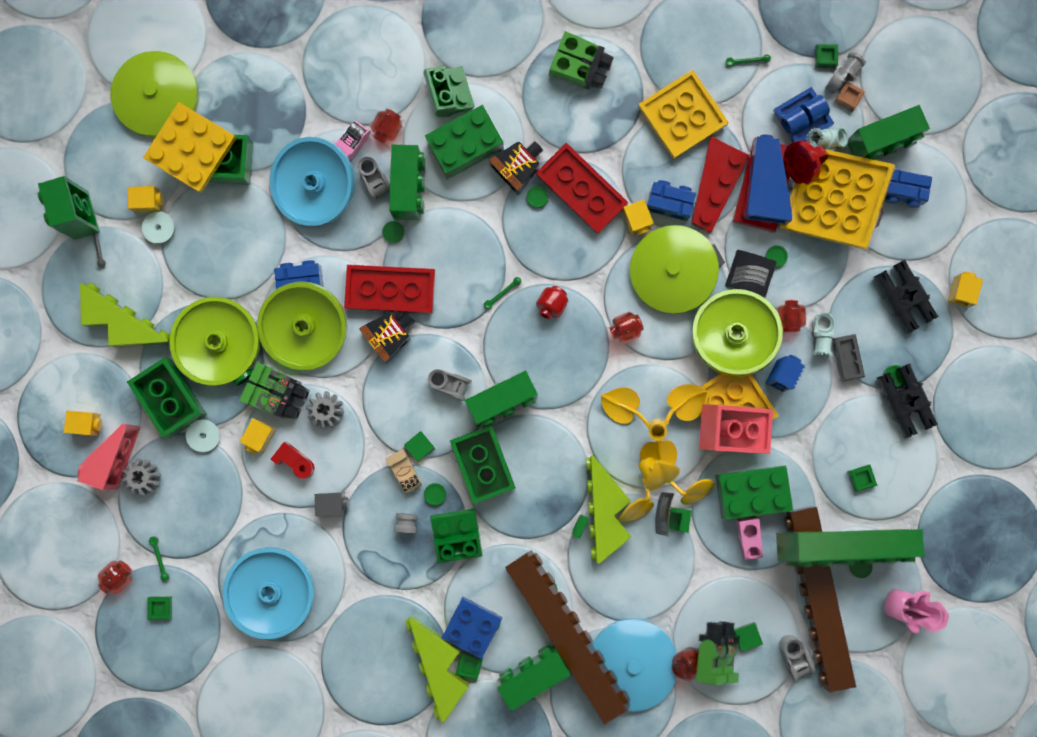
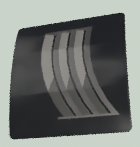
(751, 272)
(662, 513)

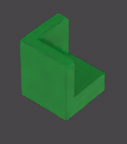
(679, 519)

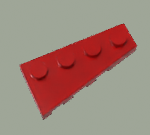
(720, 173)

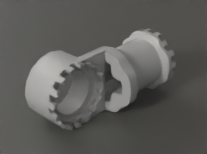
(847, 72)

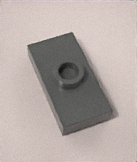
(848, 357)

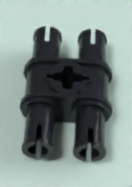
(909, 284)
(918, 404)

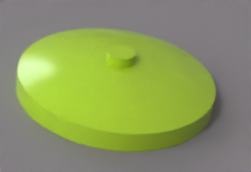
(149, 90)
(674, 269)
(302, 325)
(737, 332)
(214, 341)

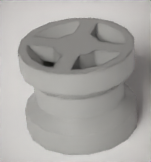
(406, 523)

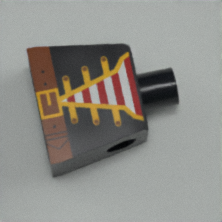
(517, 165)
(388, 334)

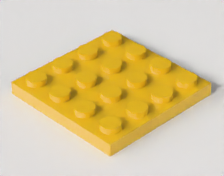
(842, 201)

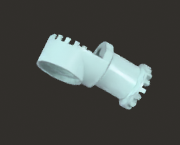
(828, 138)
(823, 336)

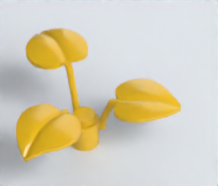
(685, 401)
(655, 475)

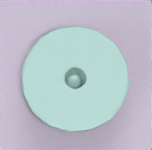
(158, 227)
(202, 435)

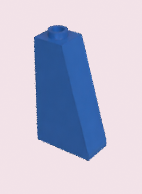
(767, 184)

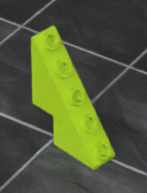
(122, 324)
(605, 504)
(436, 658)

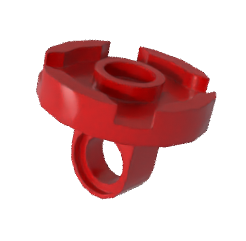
(804, 161)

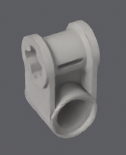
(375, 180)
(450, 384)
(797, 661)

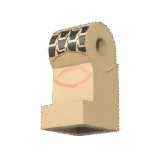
(404, 471)

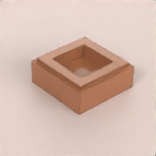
(849, 96)

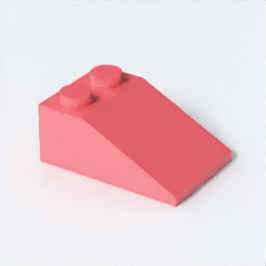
(735, 429)
(105, 464)

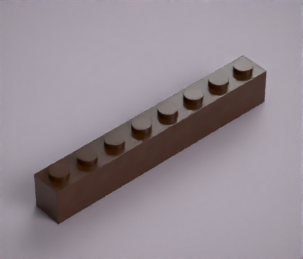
(822, 610)
(568, 637)

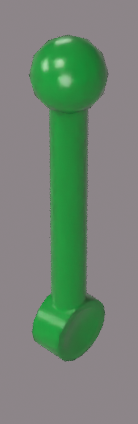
(730, 61)
(489, 303)
(154, 541)

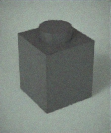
(331, 504)

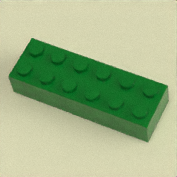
(850, 547)

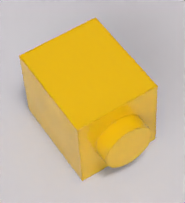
(145, 199)
(638, 218)
(965, 289)
(82, 423)
(257, 436)

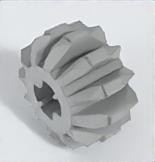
(322, 418)
(132, 477)

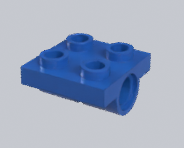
(803, 114)
(472, 627)

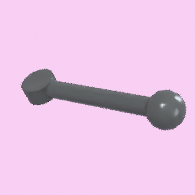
(101, 263)

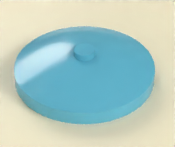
(312, 181)
(268, 593)
(640, 659)

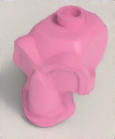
(916, 610)

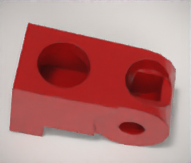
(301, 465)

